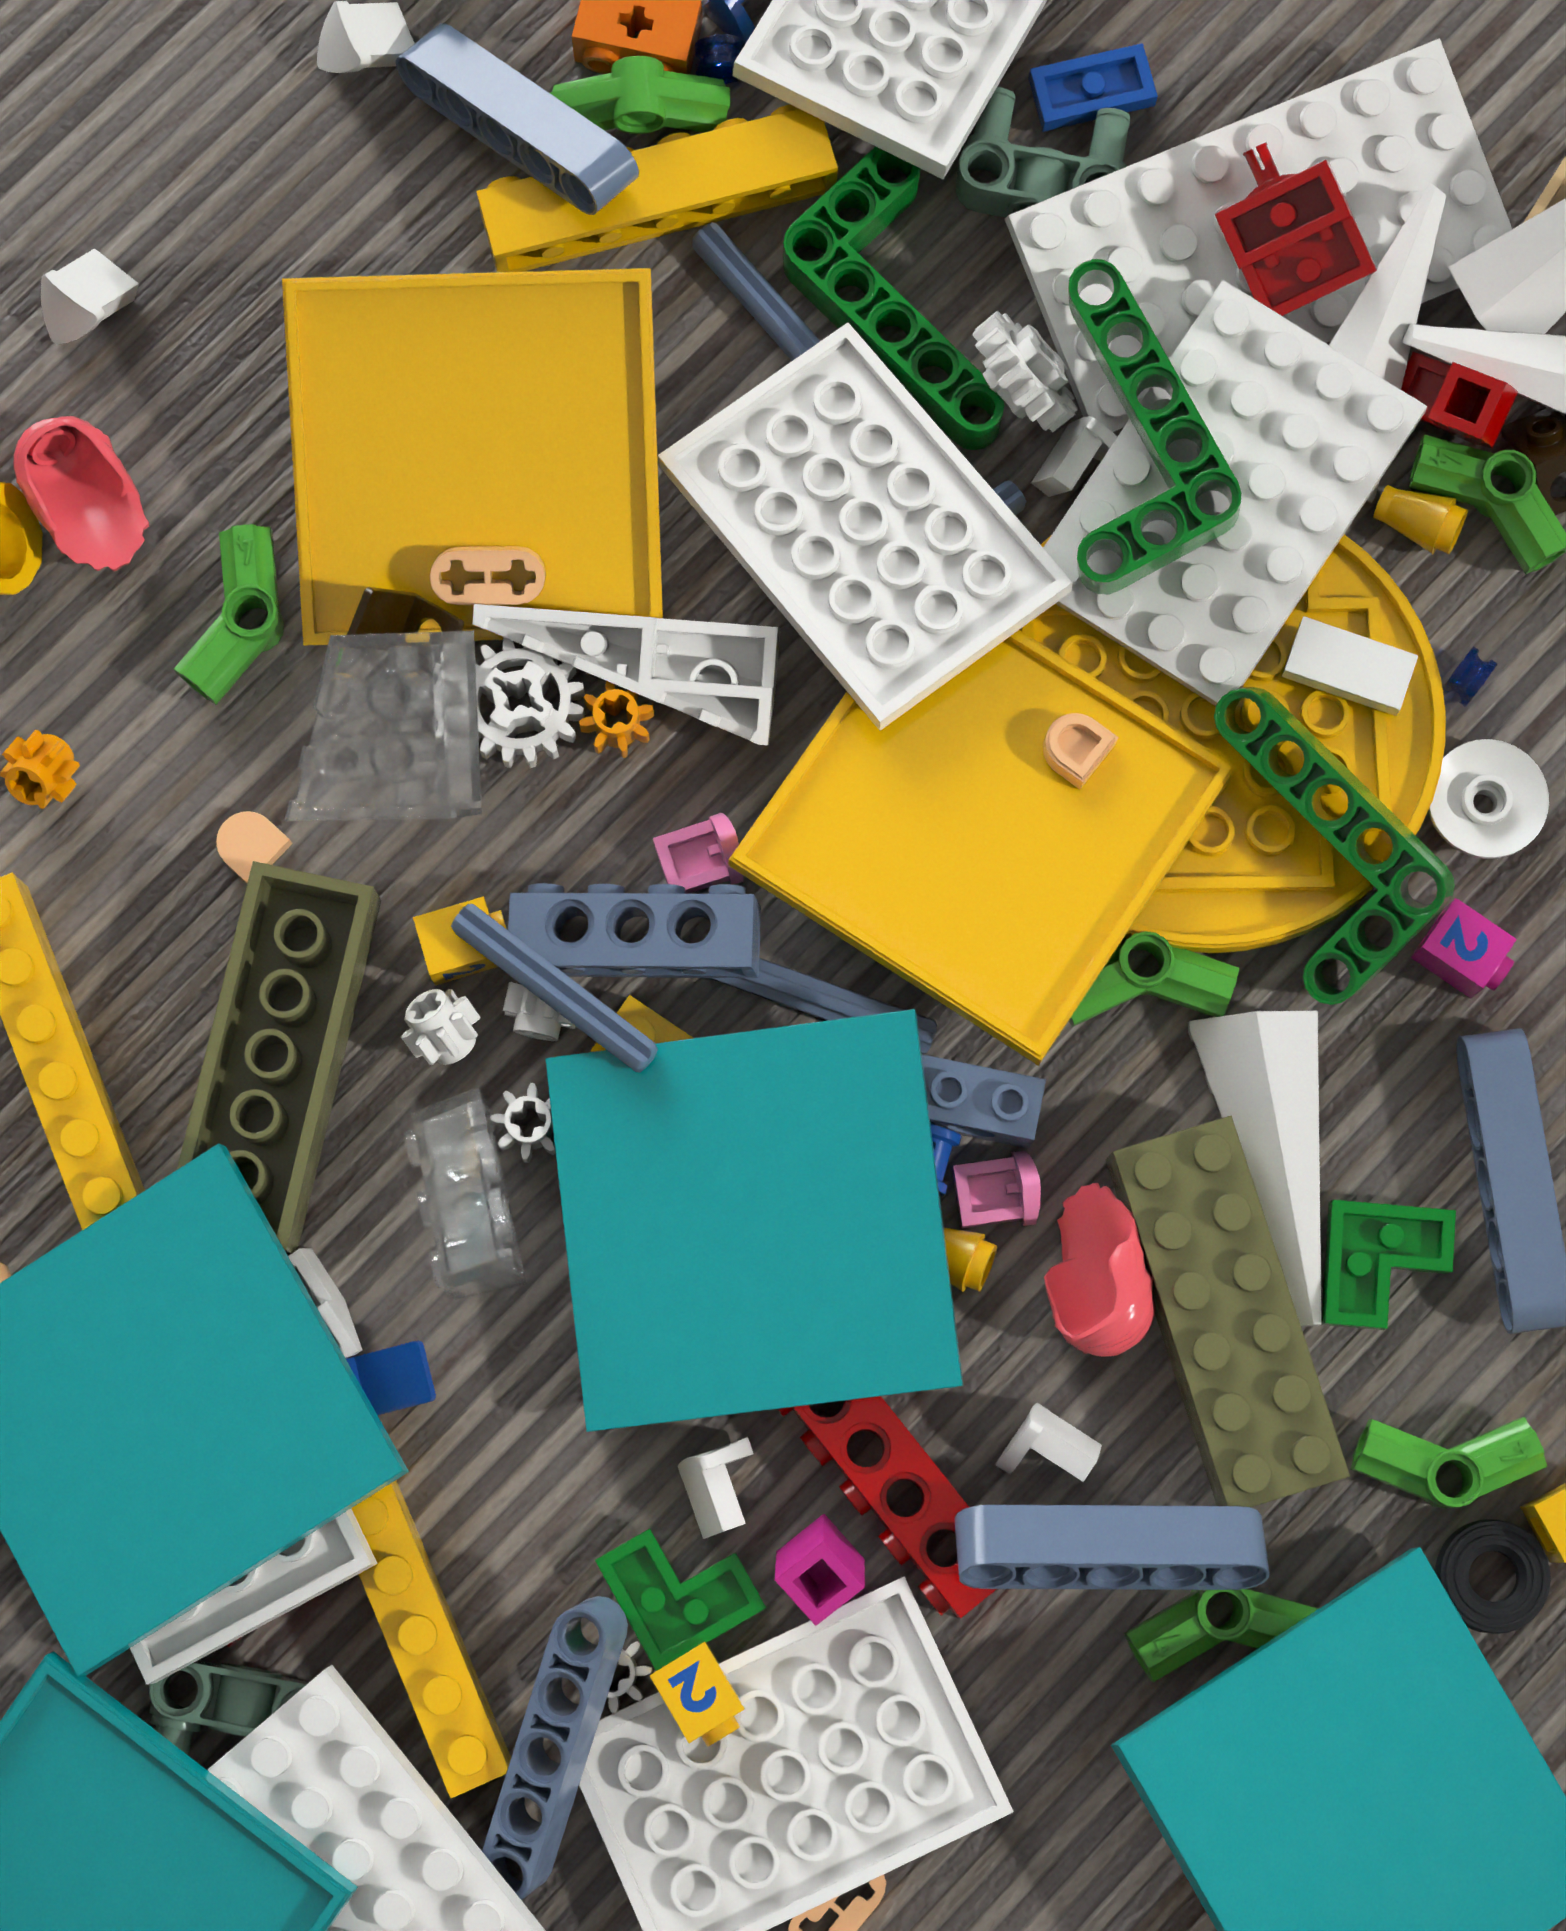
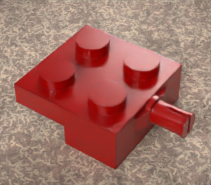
(1294, 235)

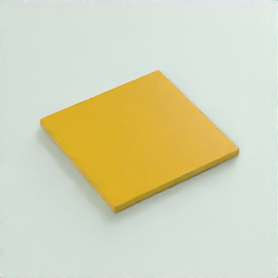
(468, 421)
(968, 854)

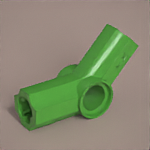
(645, 98)
(1520, 517)
(248, 583)
(1181, 979)
(1483, 1461)
(1184, 1630)

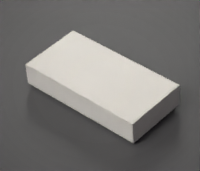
(1350, 666)

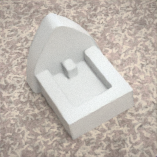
(362, 37)
(83, 296)
(1071, 455)
(1053, 1440)
(711, 1487)

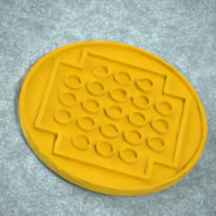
(1254, 862)

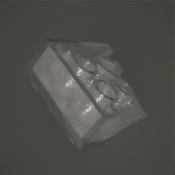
(393, 730)
(465, 1197)

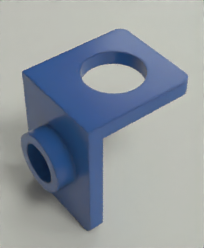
(395, 1377)

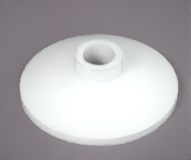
(1510, 782)

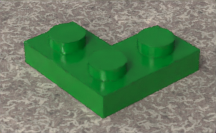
(1369, 1242)
(671, 1614)

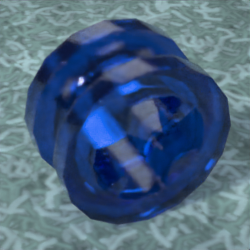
(718, 56)
(1469, 676)

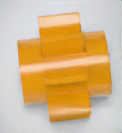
(620, 735)
(39, 769)

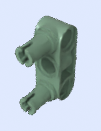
(1032, 173)
(228, 1700)

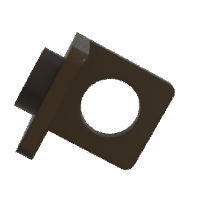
(1544, 443)
(398, 612)

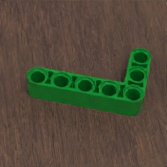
(882, 303)
(1157, 431)
(1346, 835)

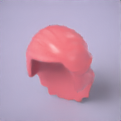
(80, 492)
(1102, 1285)

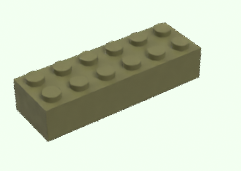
(282, 1035)
(1227, 1316)

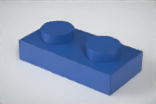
(1079, 87)

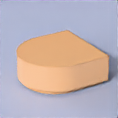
(1077, 747)
(247, 839)

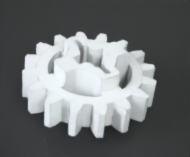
(1025, 371)
(540, 717)

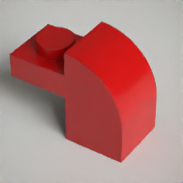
(1459, 398)

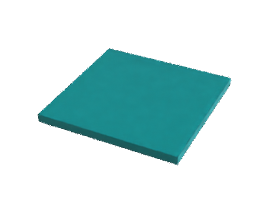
(753, 1222)
(170, 1412)
(1358, 1777)
(132, 1833)

